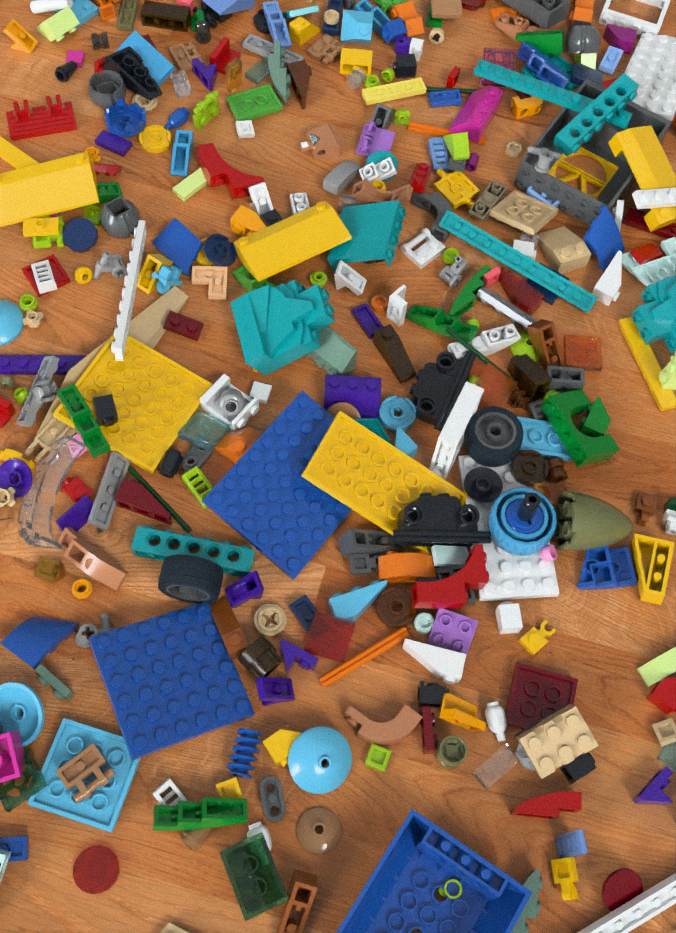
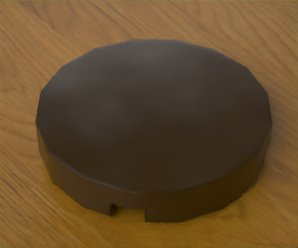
(529, 467)

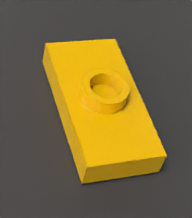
(41, 226)

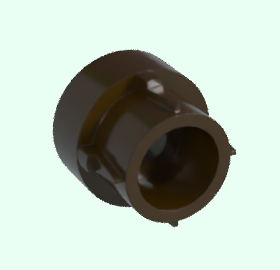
(260, 658)

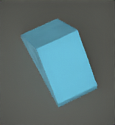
(405, 443)

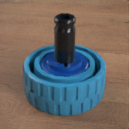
(522, 521)

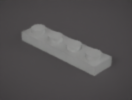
(264, 48)
(503, 306)
(104, 502)

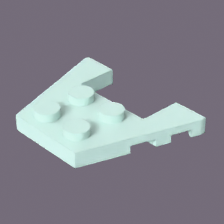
(654, 270)

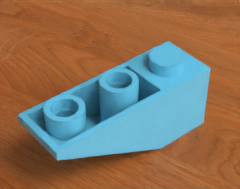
(354, 603)

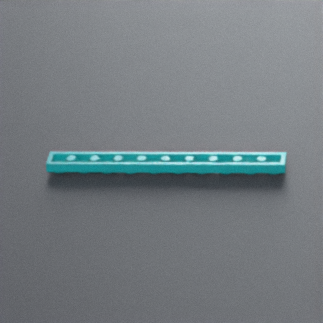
(542, 90)
(518, 261)

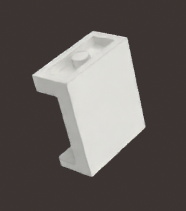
(210, 403)

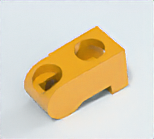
(526, 107)

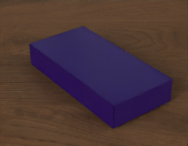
(113, 143)
(366, 319)

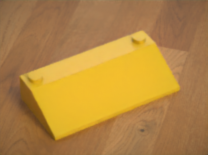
(649, 168)
(47, 188)
(291, 241)

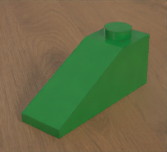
(548, 41)

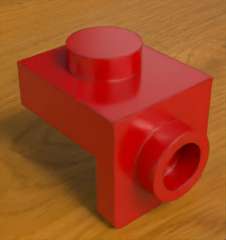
(75, 488)

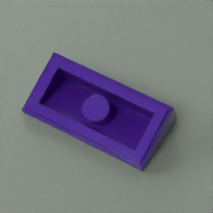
(77, 515)

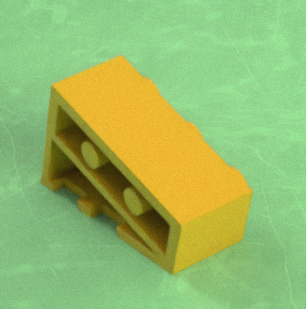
(652, 566)

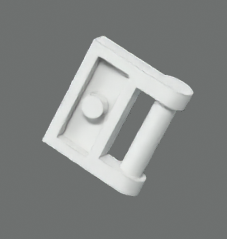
(426, 252)

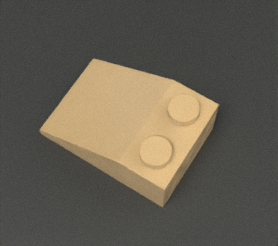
(564, 250)

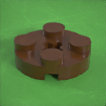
(393, 618)

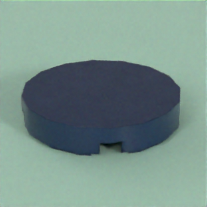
(80, 235)
(220, 250)

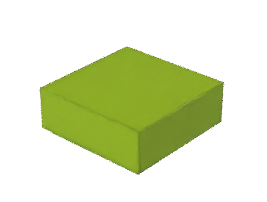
(378, 757)

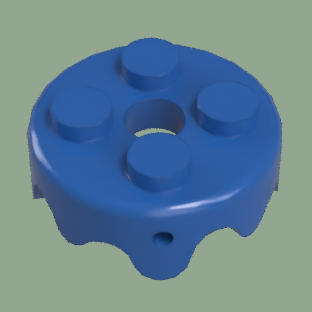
(120, 113)

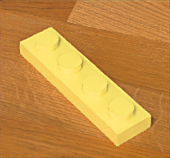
(393, 91)

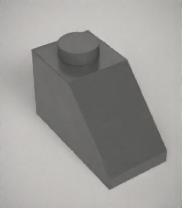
(383, 116)

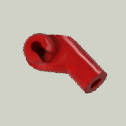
(99, 65)

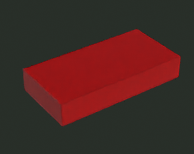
(646, 253)

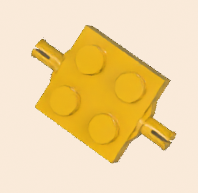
(456, 188)

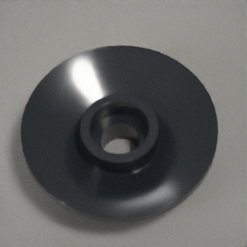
(483, 477)

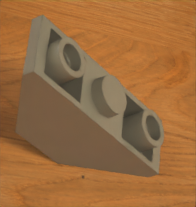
(490, 197)

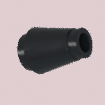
(65, 71)

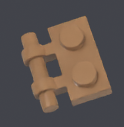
(322, 49)
(182, 57)
(80, 768)

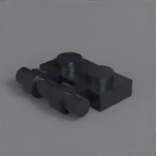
(213, 15)

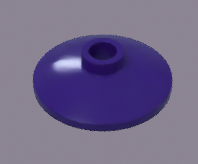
(9, 476)

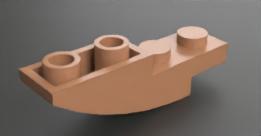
(511, 25)
(91, 561)

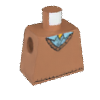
(321, 142)

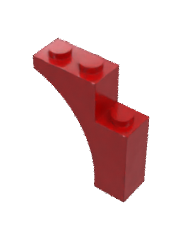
(220, 173)
(451, 591)

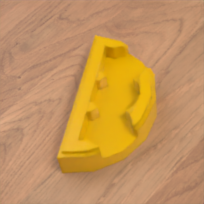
(12, 454)

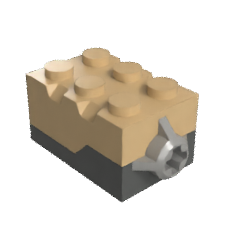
(554, 741)

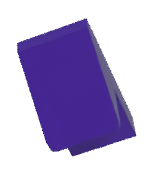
(205, 74)
(245, 589)
(293, 653)
(274, 690)
(652, 792)

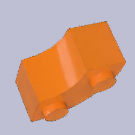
(581, 10)
(410, 17)
(405, 567)

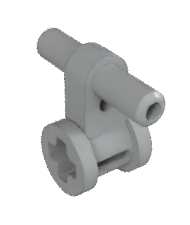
(545, 158)
(110, 264)
(454, 272)
(91, 630)

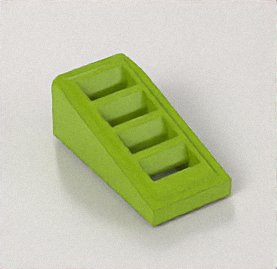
(191, 479)

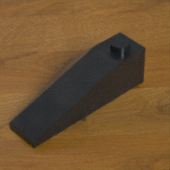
(133, 72)

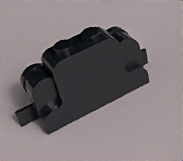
(440, 387)
(439, 522)

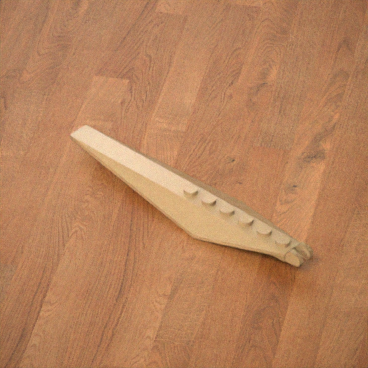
(145, 327)

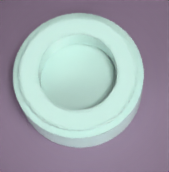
(423, 623)

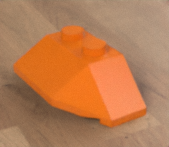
(236, 443)

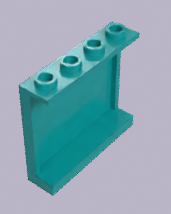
(373, 233)

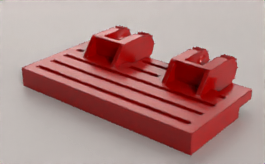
(41, 121)

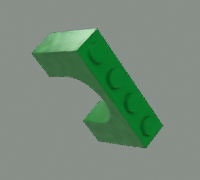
(581, 448)

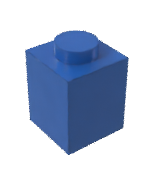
(393, 29)

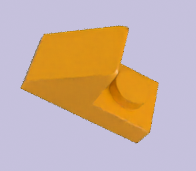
(22, 39)

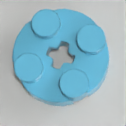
(392, 422)

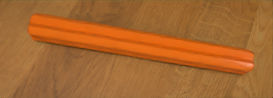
(437, 131)
(363, 656)

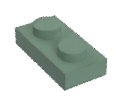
(60, 689)

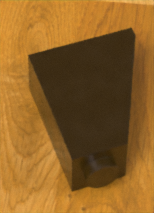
(529, 376)

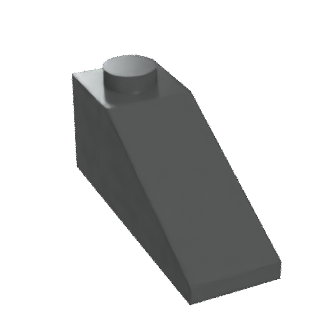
(367, 541)

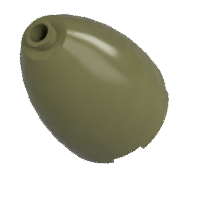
(588, 522)

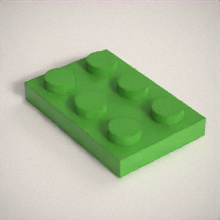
(254, 103)

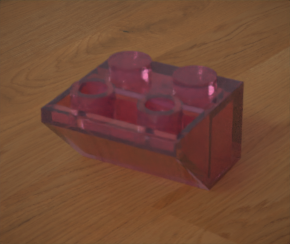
(500, 57)

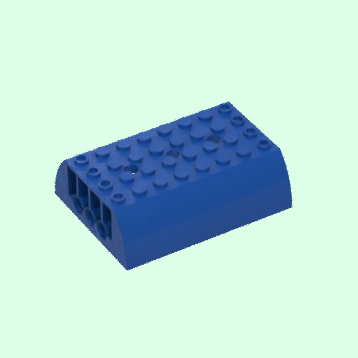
(413, 867)

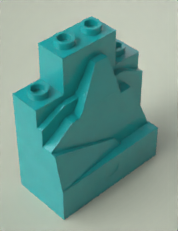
(658, 315)
(281, 323)

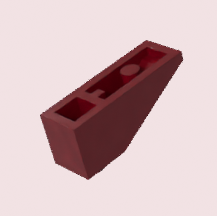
(138, 499)

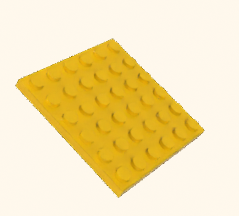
(150, 397)

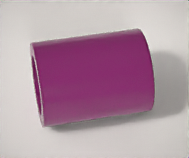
(472, 162)

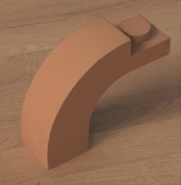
(368, 193)
(386, 732)

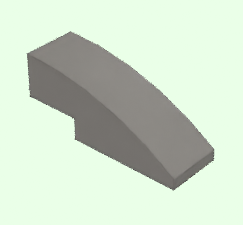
(341, 177)

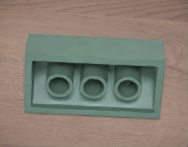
(335, 353)

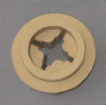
(152, 104)
(268, 611)

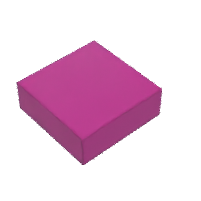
(76, 56)

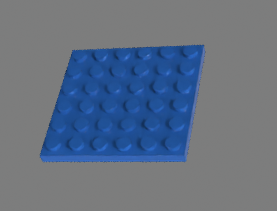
(169, 679)

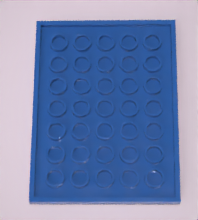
(269, 498)

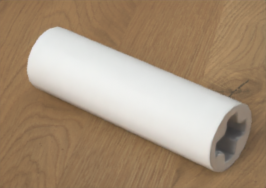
(43, 6)

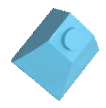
(356, 27)

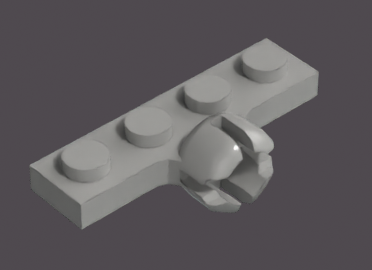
(41, 391)

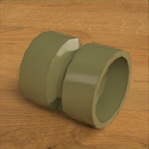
(451, 752)

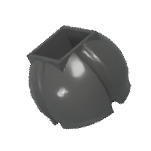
(582, 38)
(106, 88)
(124, 223)

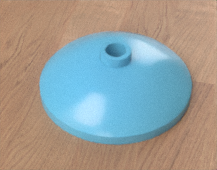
(10, 322)
(20, 696)
(309, 751)

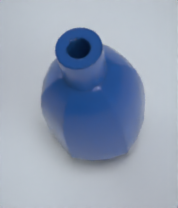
(177, 118)

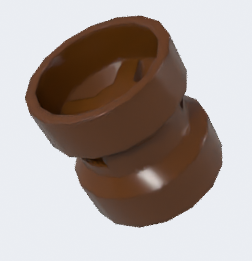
(556, 470)

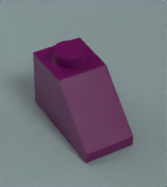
(620, 37)

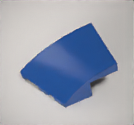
(604, 238)
(178, 245)
(607, 569)
(37, 638)

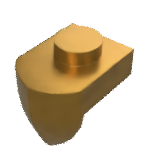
(49, 569)

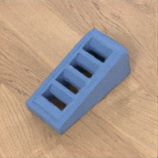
(438, 145)
(571, 844)

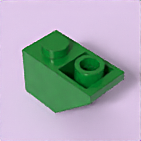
(596, 421)

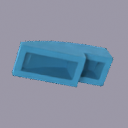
(379, 16)
(182, 153)

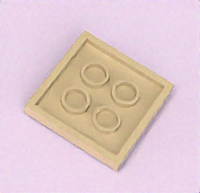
(523, 212)

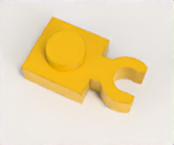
(535, 639)
(230, 789)

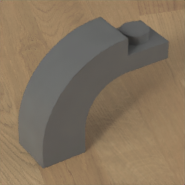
(437, 207)

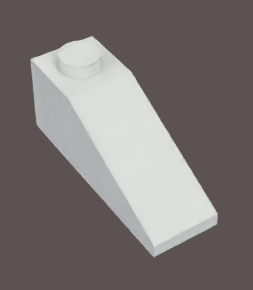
(610, 282)
(439, 661)

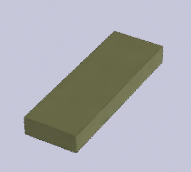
(127, 15)

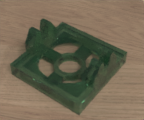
(37, 784)

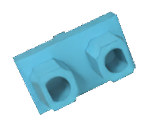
(167, 278)

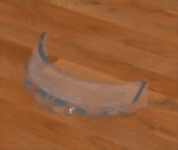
(38, 503)

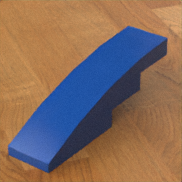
(542, 65)

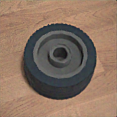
(493, 436)
(190, 579)

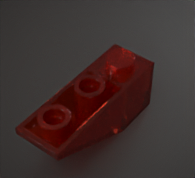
(520, 292)

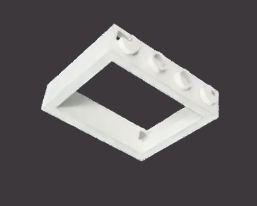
(642, 26)
(453, 432)

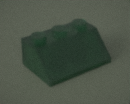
(254, 876)

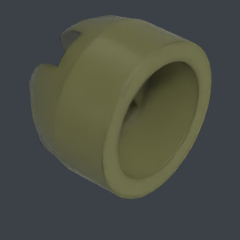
(10, 381)

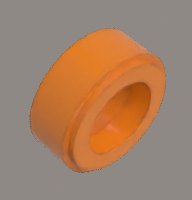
(379, 303)

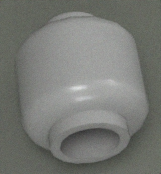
(231, 402)

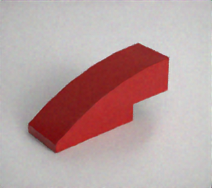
(549, 805)

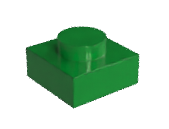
(199, 15)

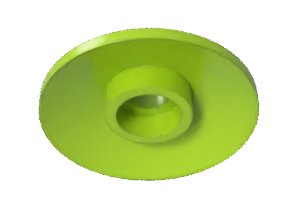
(521, 347)

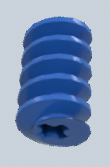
(244, 753)

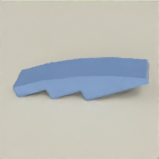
(276, 23)

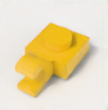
(566, 873)

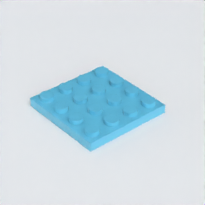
(107, 801)

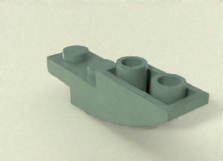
(278, 73)
(532, 908)

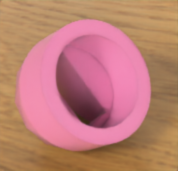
(548, 553)

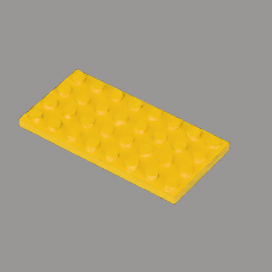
(371, 474)

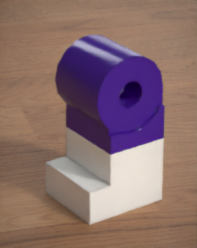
(408, 45)

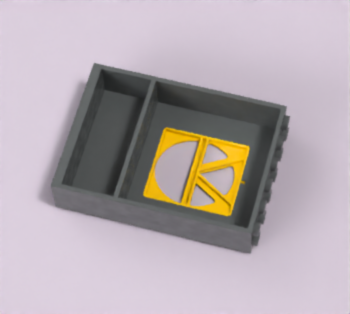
(618, 172)

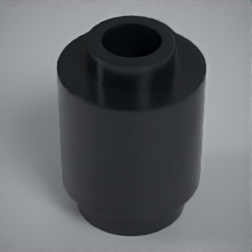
(170, 463)

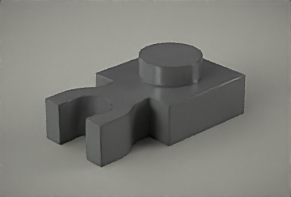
(361, 564)

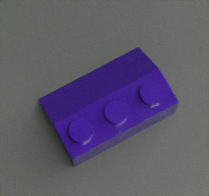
(358, 391)

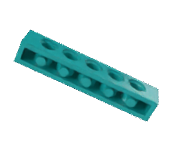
(595, 115)
(146, 535)

